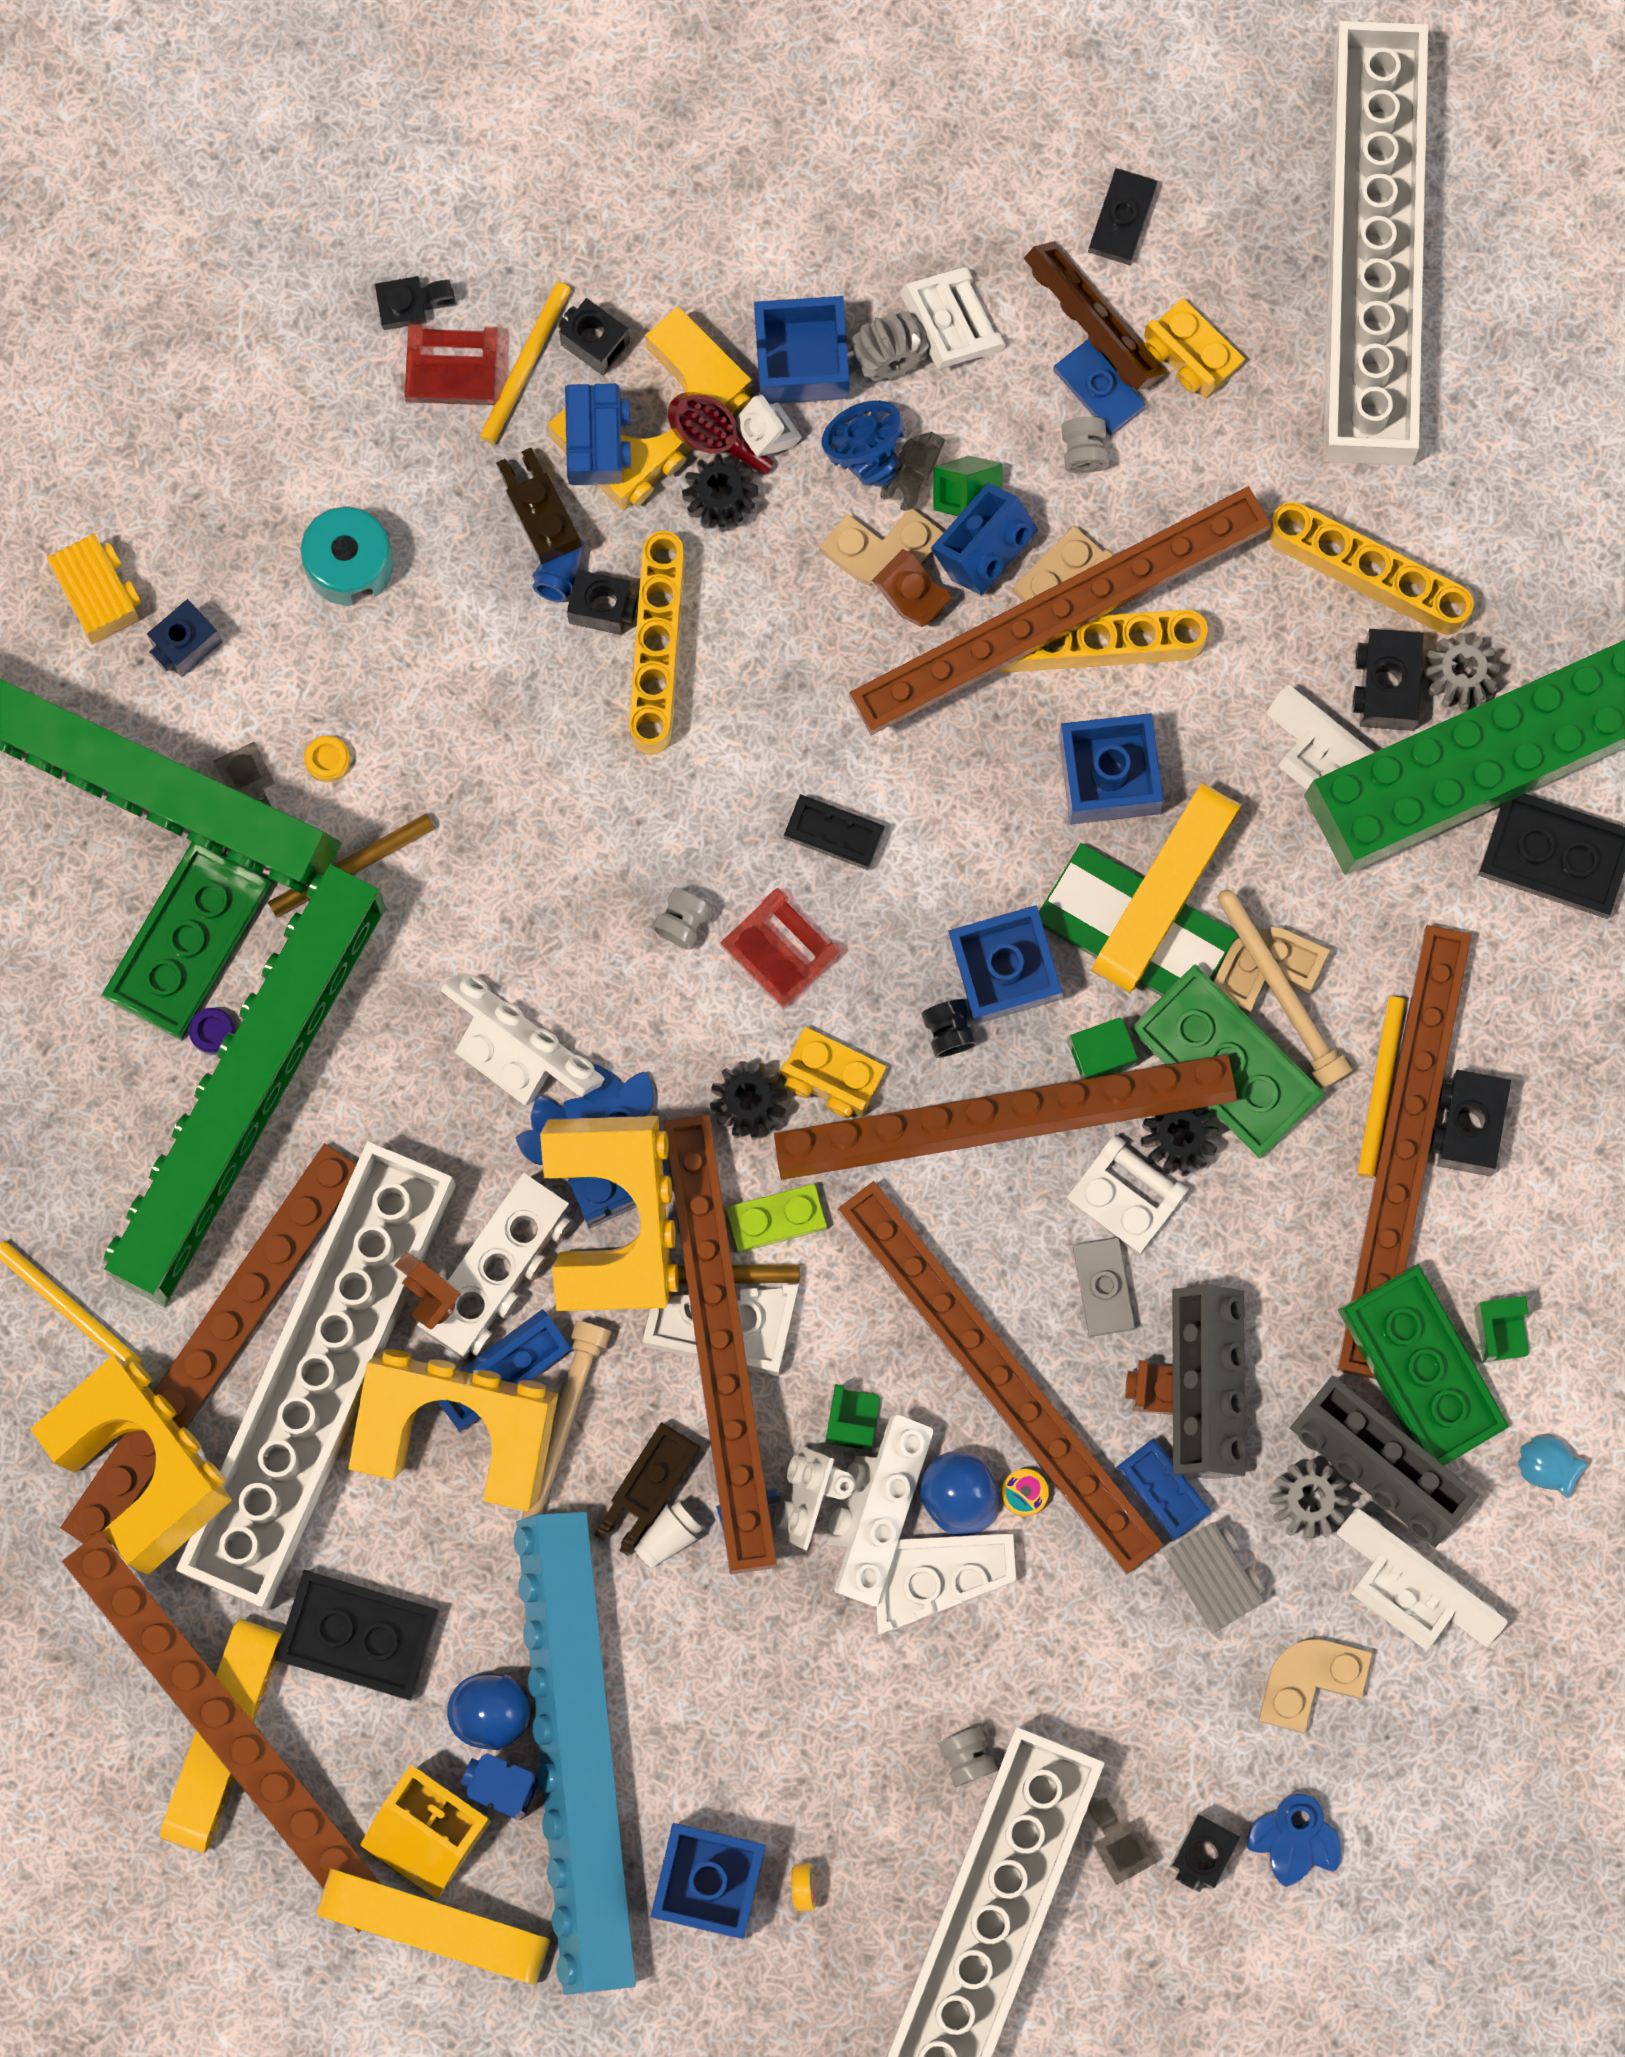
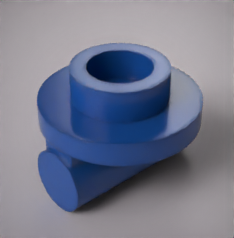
(878, 473)

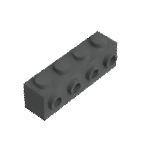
(1208, 1382)
(1383, 1462)

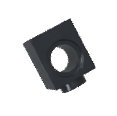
(598, 353)
(590, 586)
(1218, 1838)

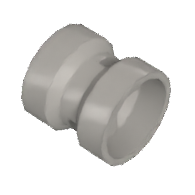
(1085, 445)
(682, 918)
(967, 1756)

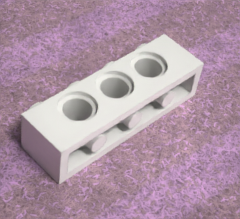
(525, 1202)

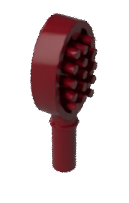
(711, 428)

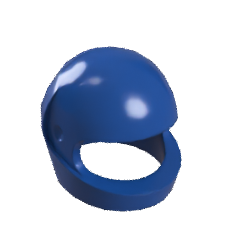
(959, 1493)
(488, 1711)

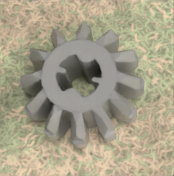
(890, 346)
(1460, 687)
(1324, 1507)

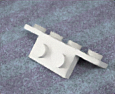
(1321, 743)
(513, 1048)
(875, 1512)
(1412, 1590)

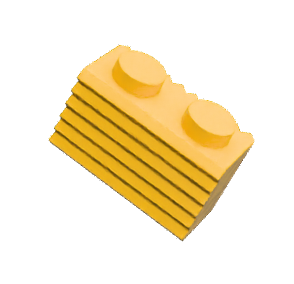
(94, 588)

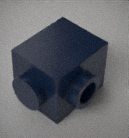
(183, 639)

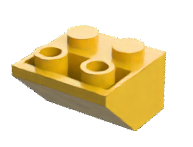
(424, 1831)

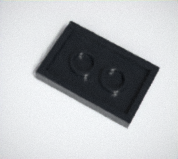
(1556, 854)
(357, 1635)

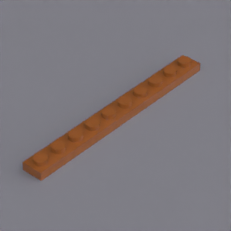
(1059, 610)
(1005, 1117)
(1409, 1121)
(218, 1337)
(720, 1345)
(1000, 1378)
(213, 1712)

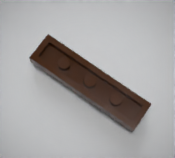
(1094, 314)

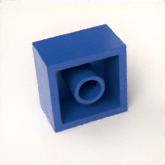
(1110, 768)
(1005, 964)
(708, 1881)

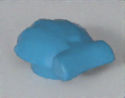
(1550, 1464)

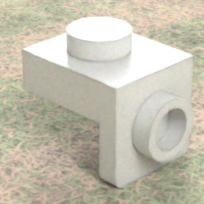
(766, 427)

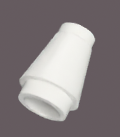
(668, 1534)

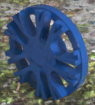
(864, 436)

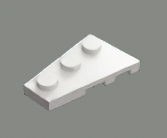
(763, 1319)
(942, 1573)

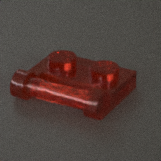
(451, 378)
(770, 959)

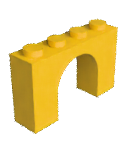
(700, 369)
(630, 1155)
(514, 1414)
(183, 1487)

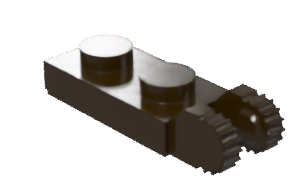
(540, 510)
(649, 1484)

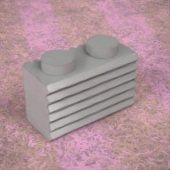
(1214, 1576)

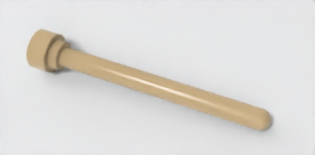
(1326, 1063)
(587, 1342)

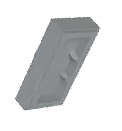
(1103, 1287)

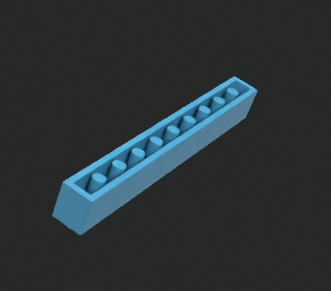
(574, 1753)

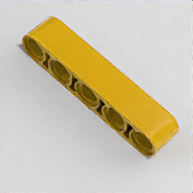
(1358, 549)
(652, 622)
(1120, 648)
(1166, 888)
(203, 1778)
(433, 1927)

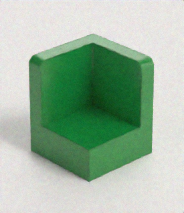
(961, 480)
(1103, 1049)
(1502, 1328)
(852, 1418)

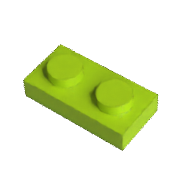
(776, 1218)

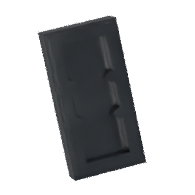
(1122, 216)
(834, 832)

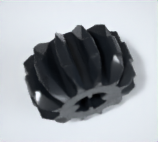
(709, 477)
(731, 1104)
(1176, 1154)

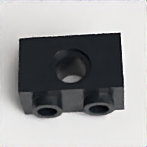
(1393, 653)
(1486, 1099)

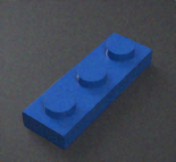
(515, 1358)

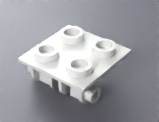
(809, 1478)

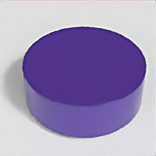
(209, 1029)

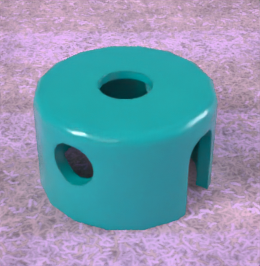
(337, 578)

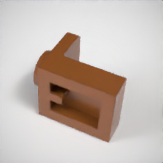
(911, 589)
(436, 1294)
(1150, 1388)

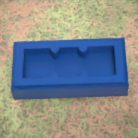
(1099, 387)
(1164, 1494)

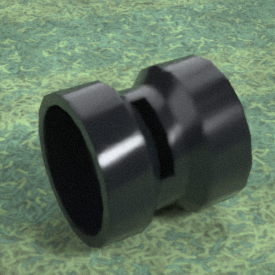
(949, 1028)

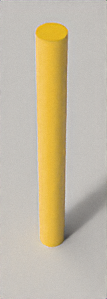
(525, 363)
(1381, 1087)
(65, 1304)

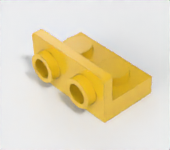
(1192, 348)
(832, 1073)

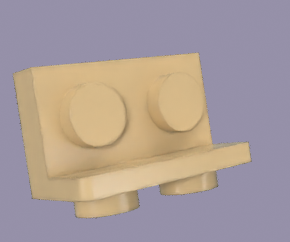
(1064, 560)

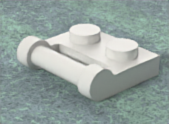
(943, 321)
(1117, 1206)

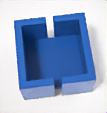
(800, 348)

